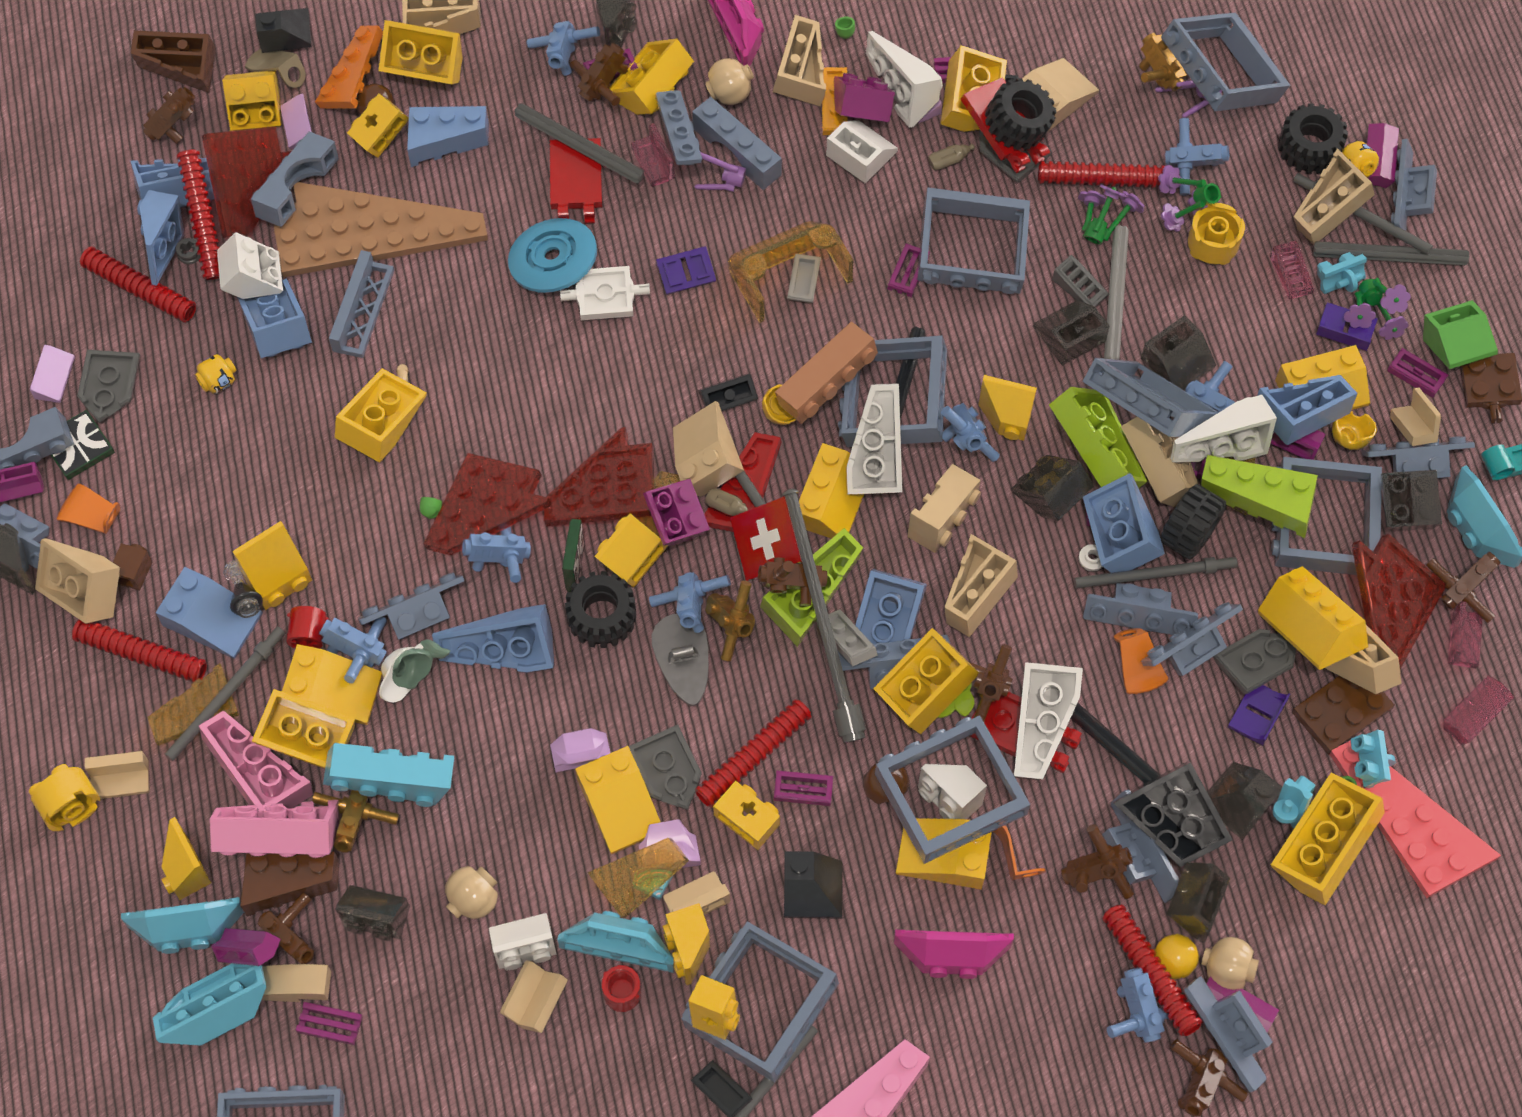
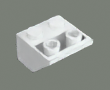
(859, 149)
(248, 268)
(952, 789)
(522, 941)

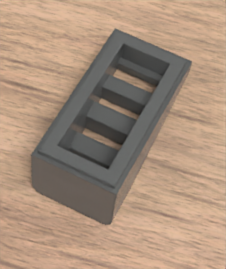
(1072, 265)

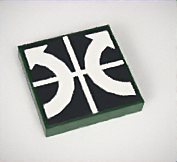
(88, 448)
(573, 553)

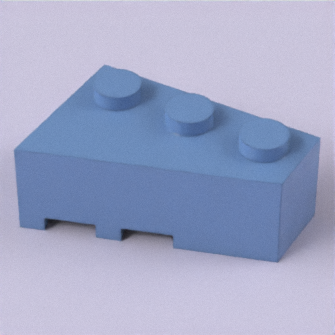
(445, 130)
(165, 179)
(1308, 406)

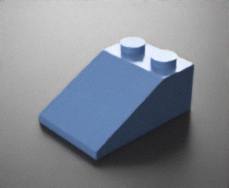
(161, 230)
(275, 322)
(1122, 526)
(889, 607)
(202, 612)

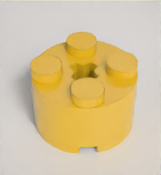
(1215, 234)
(64, 797)

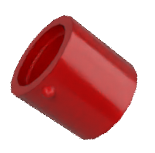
(305, 626)
(621, 988)

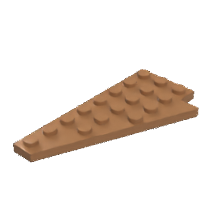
(338, 223)

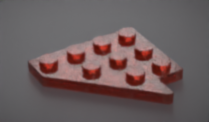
(238, 168)
(605, 484)
(482, 499)
(1395, 593)

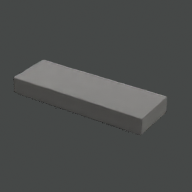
(850, 640)

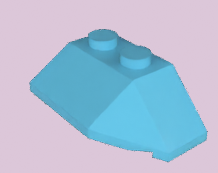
(1481, 521)
(184, 925)
(619, 940)
(211, 1006)

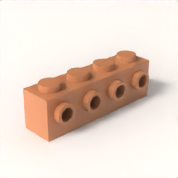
(826, 372)

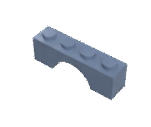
(718, 125)
(311, 157)
(45, 435)

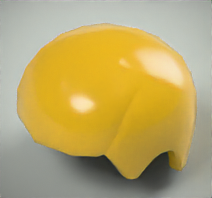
(773, 410)
(1354, 431)
(1178, 955)

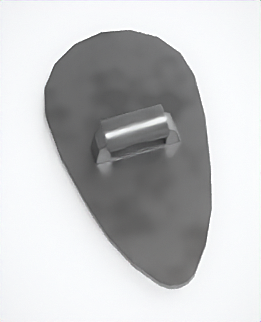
(682, 658)

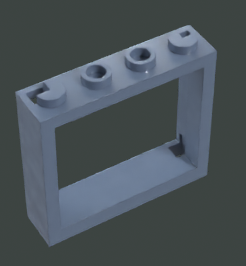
(1244, 47)
(976, 206)
(900, 349)
(1148, 397)
(1329, 561)
(968, 831)
(803, 1020)
(271, 1098)

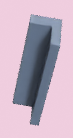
(351, 303)

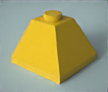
(1007, 406)
(181, 864)

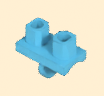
(1344, 274)
(1373, 758)
(1293, 800)

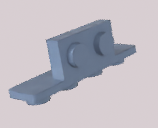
(679, 128)
(1415, 187)
(1420, 457)
(29, 529)
(1139, 609)
(414, 611)
(1197, 644)
(888, 656)
(1147, 856)
(1233, 1028)

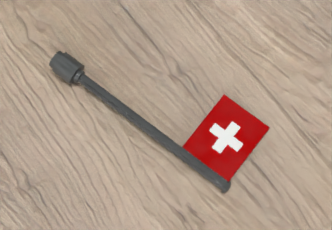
(780, 532)

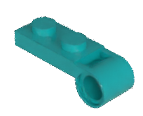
(1503, 461)

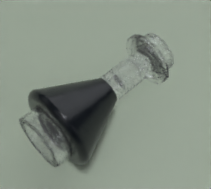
(244, 600)

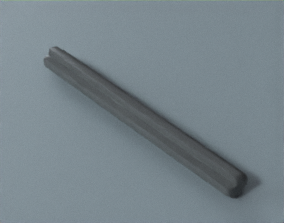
(579, 143)
(1391, 253)

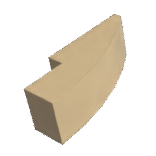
(296, 982)

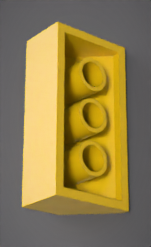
(1313, 619)
(1328, 838)

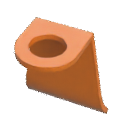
(88, 510)
(1135, 675)
(1005, 838)

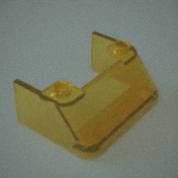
(754, 260)

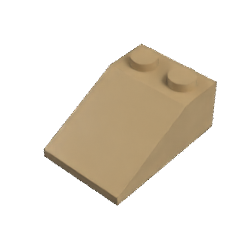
(1065, 87)
(705, 450)
(77, 580)

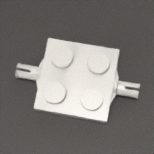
(605, 293)

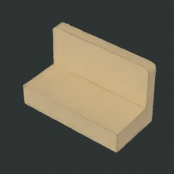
(1419, 421)
(119, 774)
(704, 890)
(533, 997)

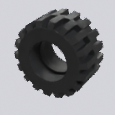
(1029, 101)
(1316, 122)
(1193, 521)
(597, 589)

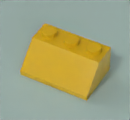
(421, 52)
(658, 70)
(966, 72)
(1341, 362)
(825, 497)
(926, 681)
(301, 728)

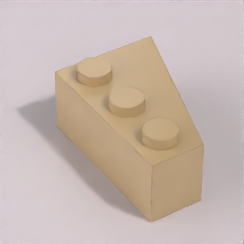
(445, 15)
(801, 65)
(1333, 199)
(1153, 451)
(944, 508)
(979, 585)
(1371, 668)

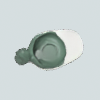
(407, 667)

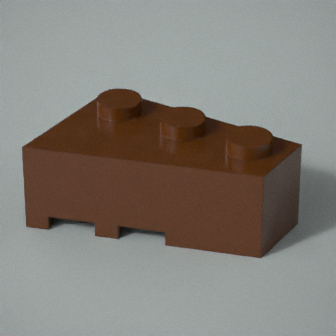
(176, 56)
(279, 880)

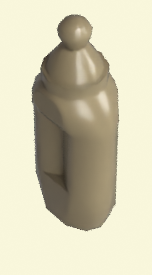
(949, 156)
(725, 502)

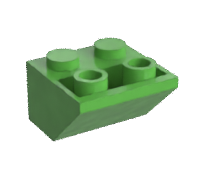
(1459, 334)

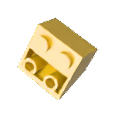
(252, 100)
(630, 550)
(689, 938)

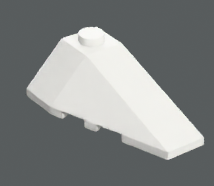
(912, 80)
(1237, 432)
(876, 451)
(1046, 708)

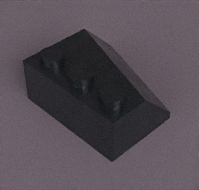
(1177, 814)

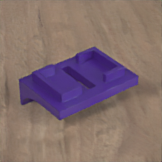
(673, 273)
(1333, 324)
(1253, 725)

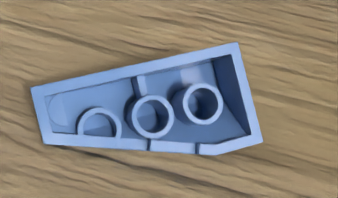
(509, 640)

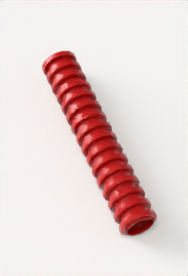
(1099, 174)
(200, 212)
(137, 284)
(140, 650)
(753, 752)
(1163, 986)

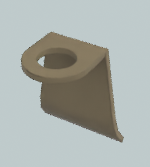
(278, 61)

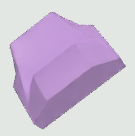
(578, 748)
(682, 837)

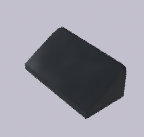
(730, 392)

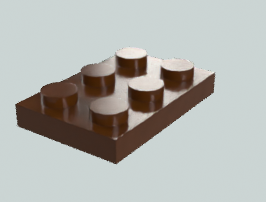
(1340, 712)

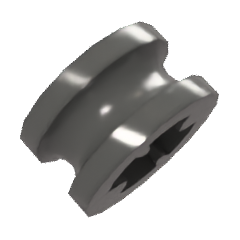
(189, 257)

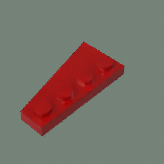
(758, 462)

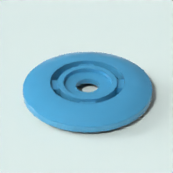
(574, 261)

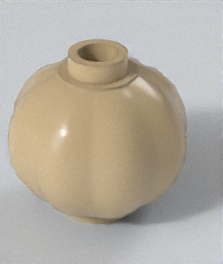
(729, 81)
(471, 893)
(1230, 963)

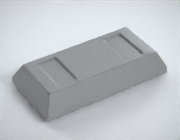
(804, 278)

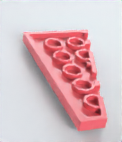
(1420, 831)

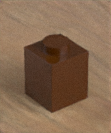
(133, 565)

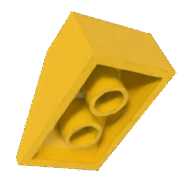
(378, 415)
(272, 565)
(319, 679)
(617, 798)
(958, 867)

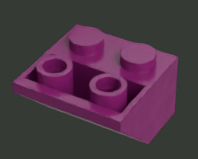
(863, 98)
(676, 512)

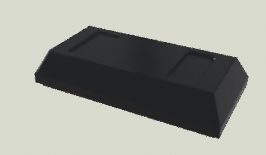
(721, 1089)

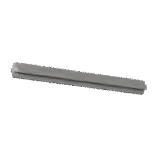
(1116, 292)

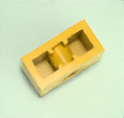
(378, 125)
(751, 828)
(714, 1007)

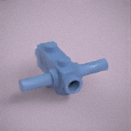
(561, 43)
(1186, 155)
(1208, 391)
(967, 430)
(504, 549)
(689, 598)
(362, 647)
(1145, 1016)

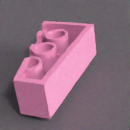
(253, 768)
(275, 829)
(880, 1087)

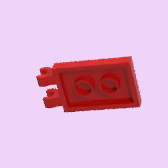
(976, 104)
(574, 181)
(1003, 726)

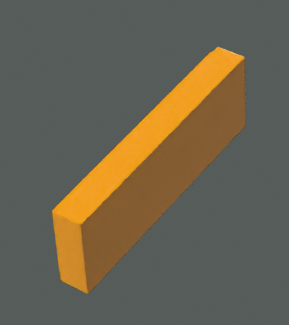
(830, 118)

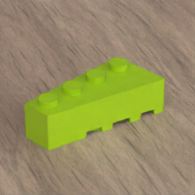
(1097, 435)
(1263, 491)
(835, 557)

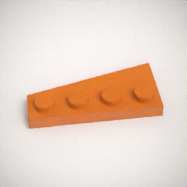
(348, 74)

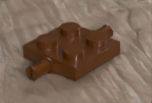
(1492, 384)

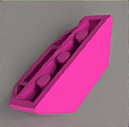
(739, 27)
(952, 952)

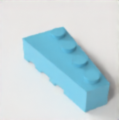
(388, 773)

